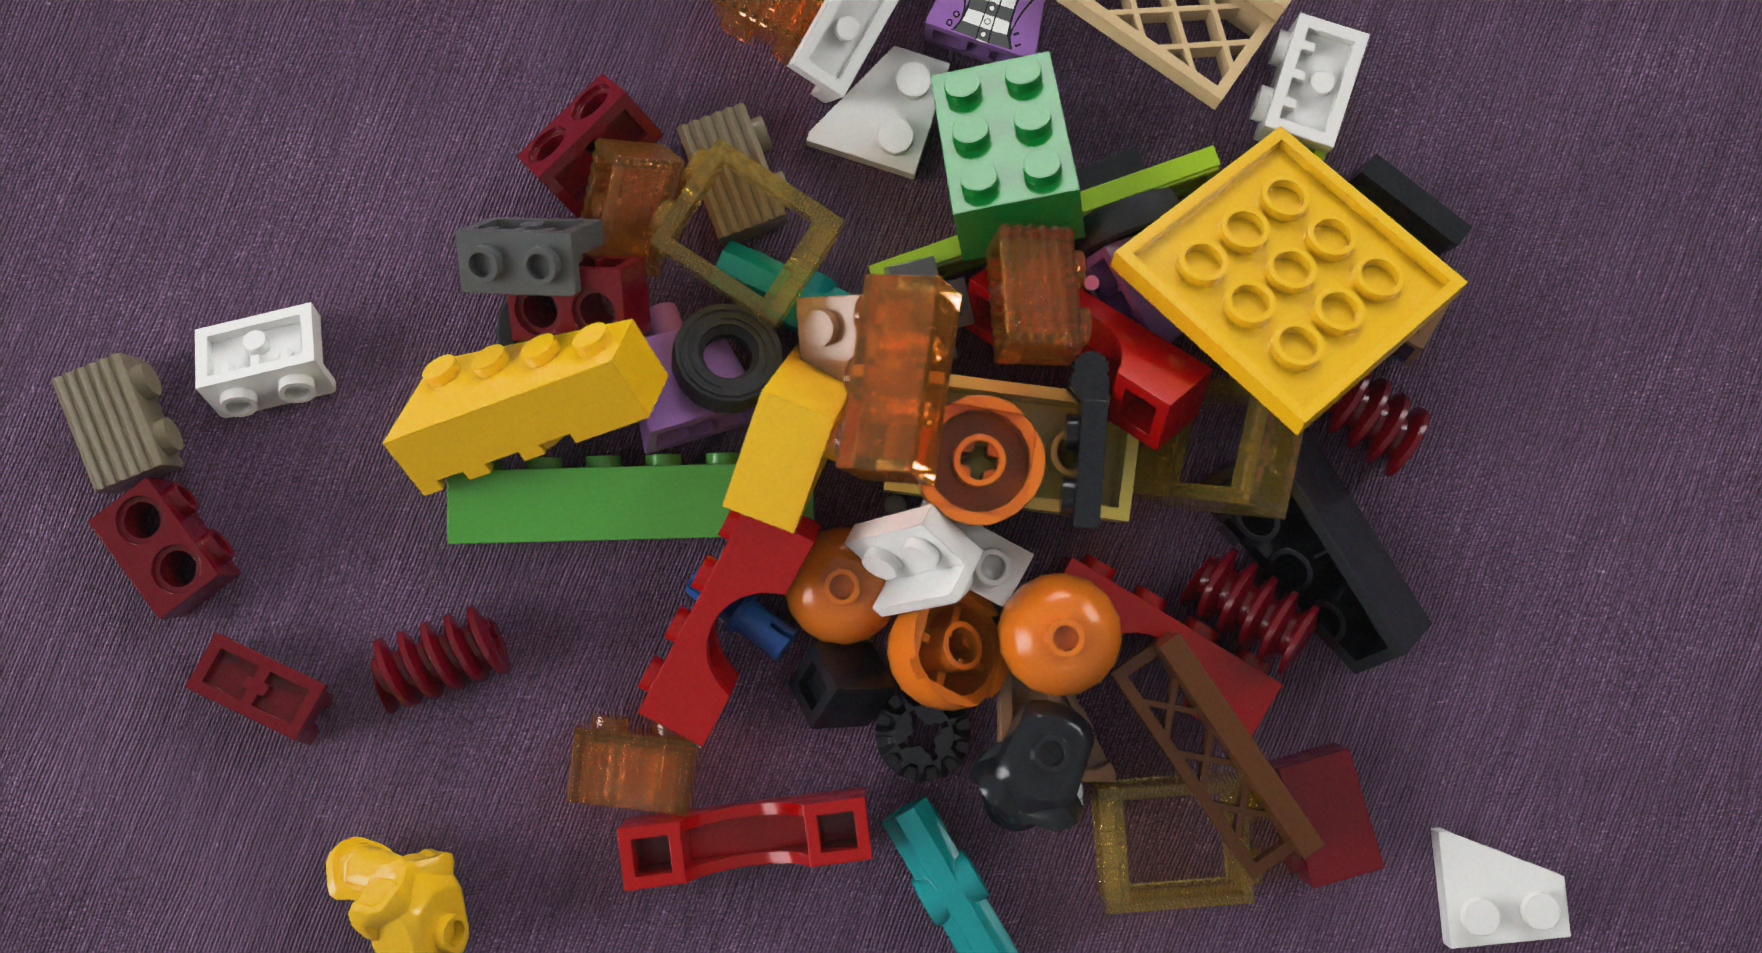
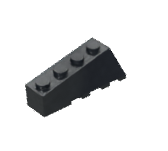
(1332, 562)

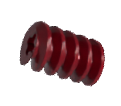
(1381, 421)
(1252, 608)
(438, 660)

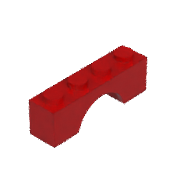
(1151, 382)
(1237, 676)
(696, 677)
(712, 839)

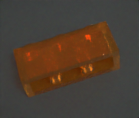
(898, 379)

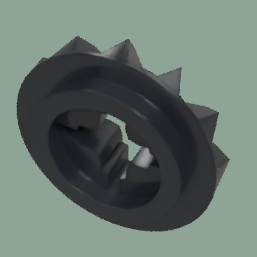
(913, 761)

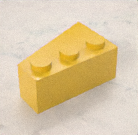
(787, 444)

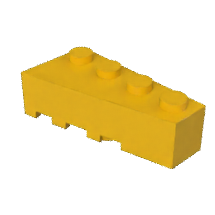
(523, 400)

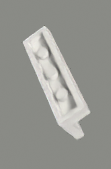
(839, 44)

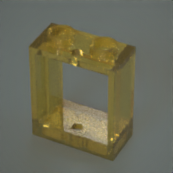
(799, 269)
(1259, 481)
(1114, 886)

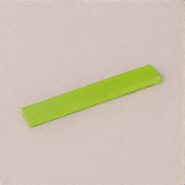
(1179, 174)

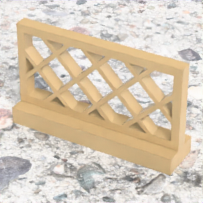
(1176, 59)

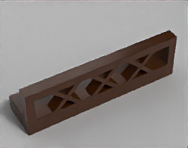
(1235, 743)

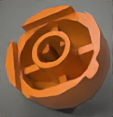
(835, 592)
(1059, 634)
(948, 654)

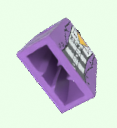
(985, 28)

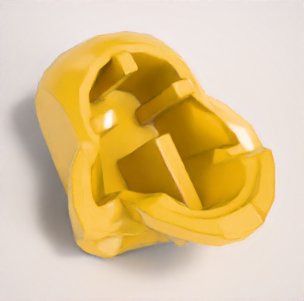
(399, 900)

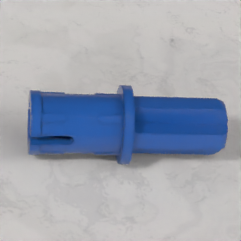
(755, 623)

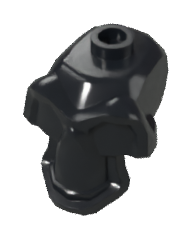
(1036, 769)

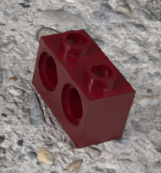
(564, 149)
(616, 277)
(156, 559)

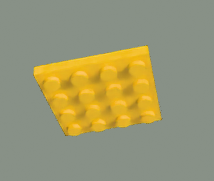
(1288, 278)

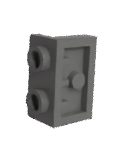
(525, 254)

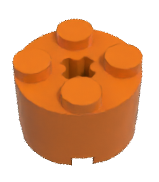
(1006, 440)

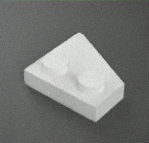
(884, 114)
(1494, 896)

